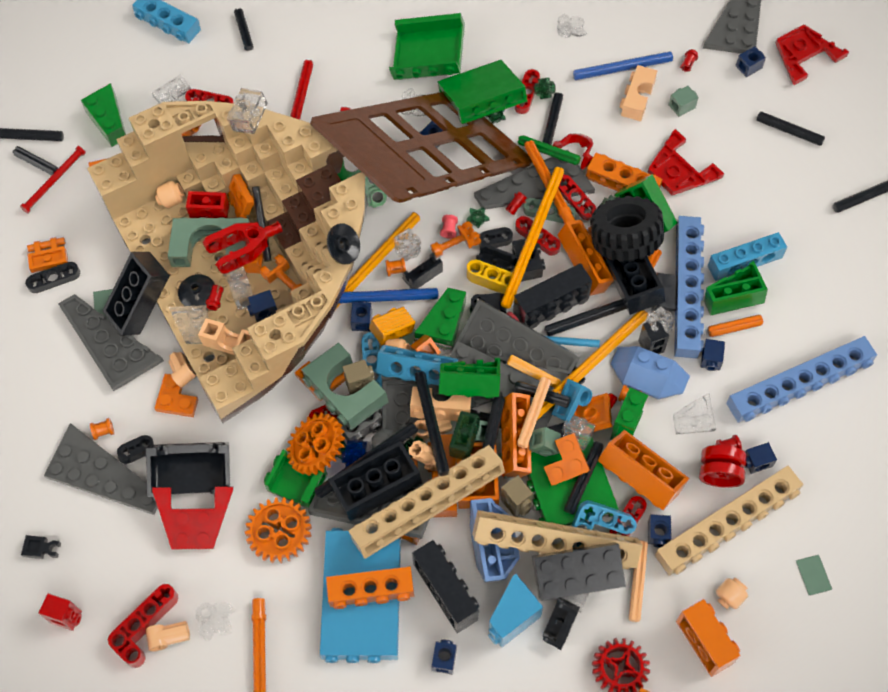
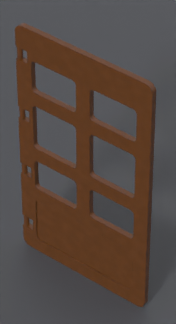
(390, 164)

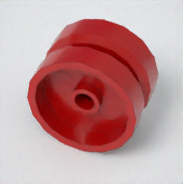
(722, 466)

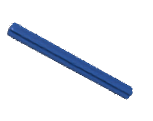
(622, 65)
(390, 295)

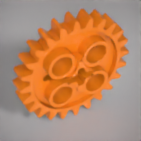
(315, 444)
(269, 546)

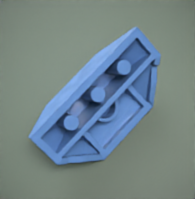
(649, 372)
(492, 561)

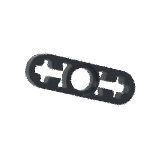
(51, 284)

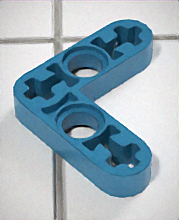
(596, 518)

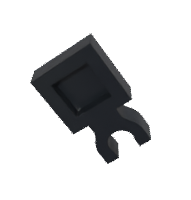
(37, 546)

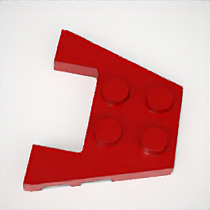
(802, 45)
(676, 171)
(192, 527)

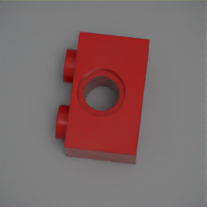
(207, 204)
(60, 612)

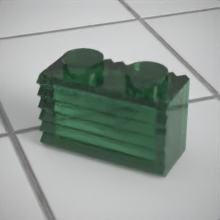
(464, 435)

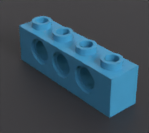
(167, 18)
(760, 251)
(408, 359)

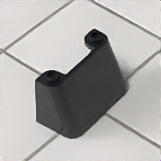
(188, 467)

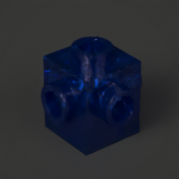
(353, 451)

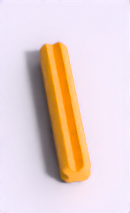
(531, 370)

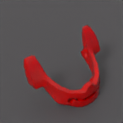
(583, 140)

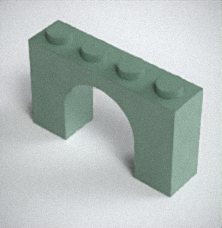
(189, 231)
(350, 408)

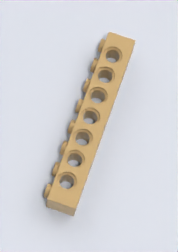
(475, 473)
(784, 479)
(569, 535)

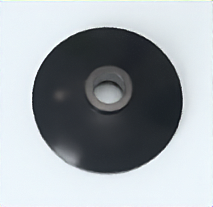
(343, 243)
(197, 297)

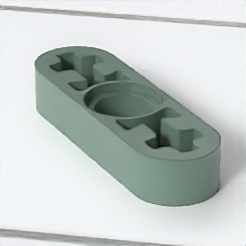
(551, 217)

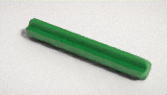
(552, 150)

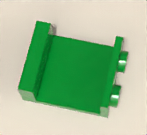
(629, 413)
(290, 483)

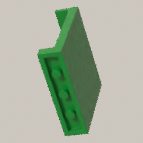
(428, 46)
(483, 91)
(552, 499)

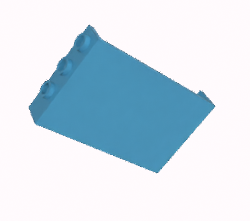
(355, 631)

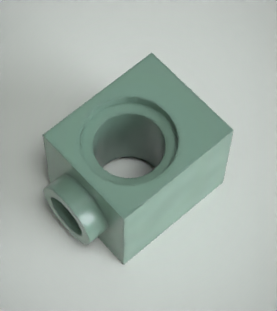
(543, 442)

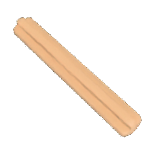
(533, 413)
(638, 586)

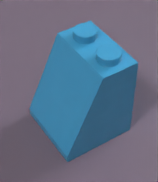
(514, 612)

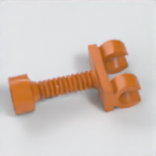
(463, 231)
(278, 272)

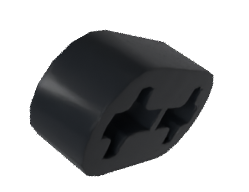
(496, 238)
(135, 449)

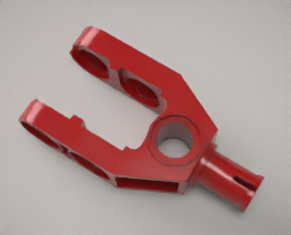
(254, 237)

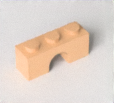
(641, 82)
(217, 336)
(444, 410)

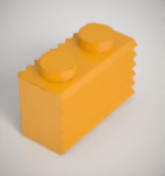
(392, 325)

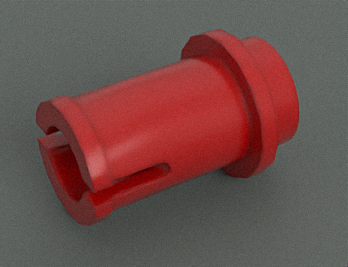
(690, 57)
(516, 203)
(213, 302)

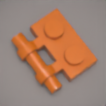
(240, 197)
(49, 258)

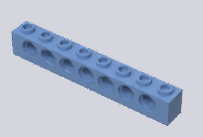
(683, 345)
(859, 349)

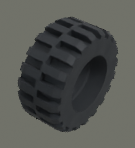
(627, 228)

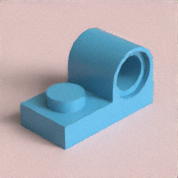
(579, 396)

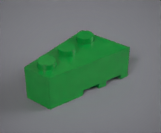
(105, 113)
(649, 189)
(737, 291)
(444, 318)
(470, 379)

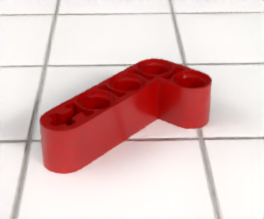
(140, 615)

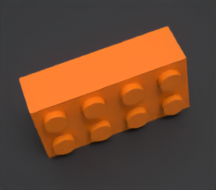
(643, 469)

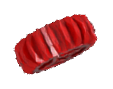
(611, 663)

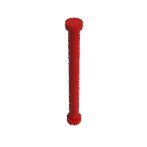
(47, 185)

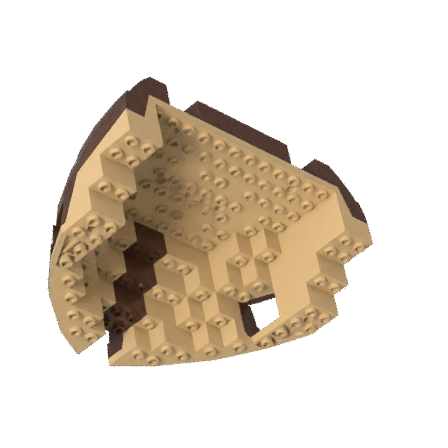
(296, 188)

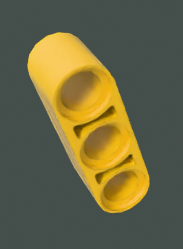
(485, 271)

